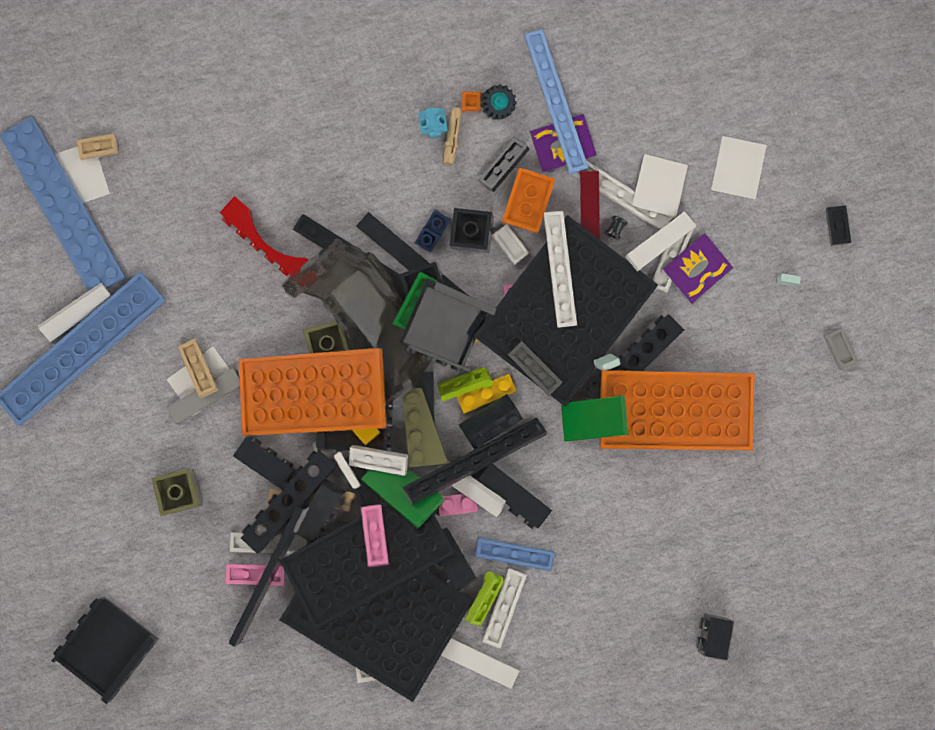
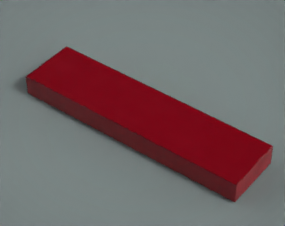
(590, 201)

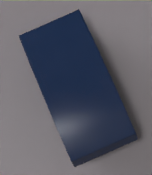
(433, 230)

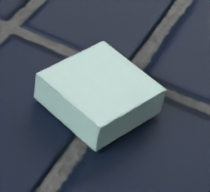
(787, 279)
(607, 362)

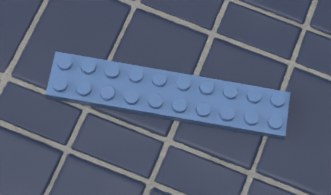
(62, 205)
(80, 349)

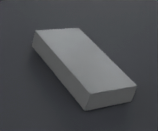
(840, 348)

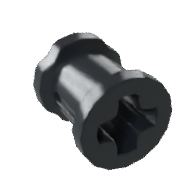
(616, 227)

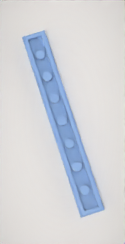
(556, 102)

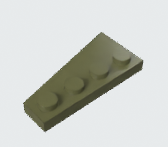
(421, 434)

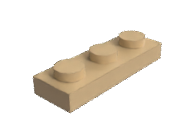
(198, 368)

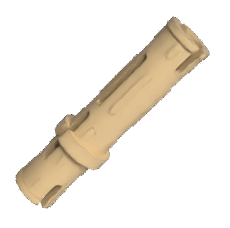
(452, 136)

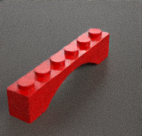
(240, 216)

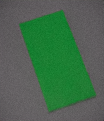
(595, 419)
(390, 489)

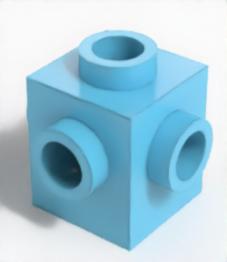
(432, 122)

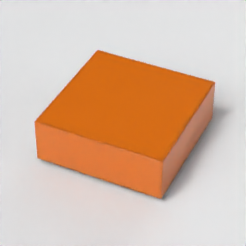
(471, 101)

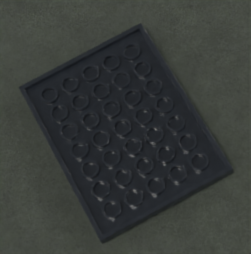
(605, 301)
(395, 634)

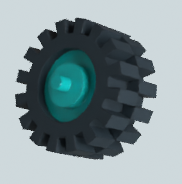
(498, 102)

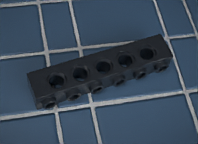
(671, 330)
(259, 542)

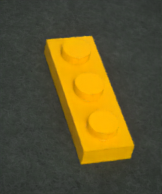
(483, 396)

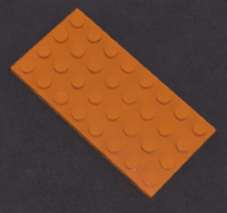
(312, 392)
(683, 409)

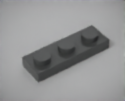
(535, 368)

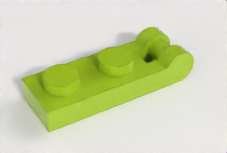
(465, 383)
(485, 598)

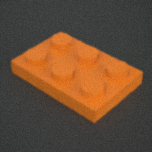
(528, 200)

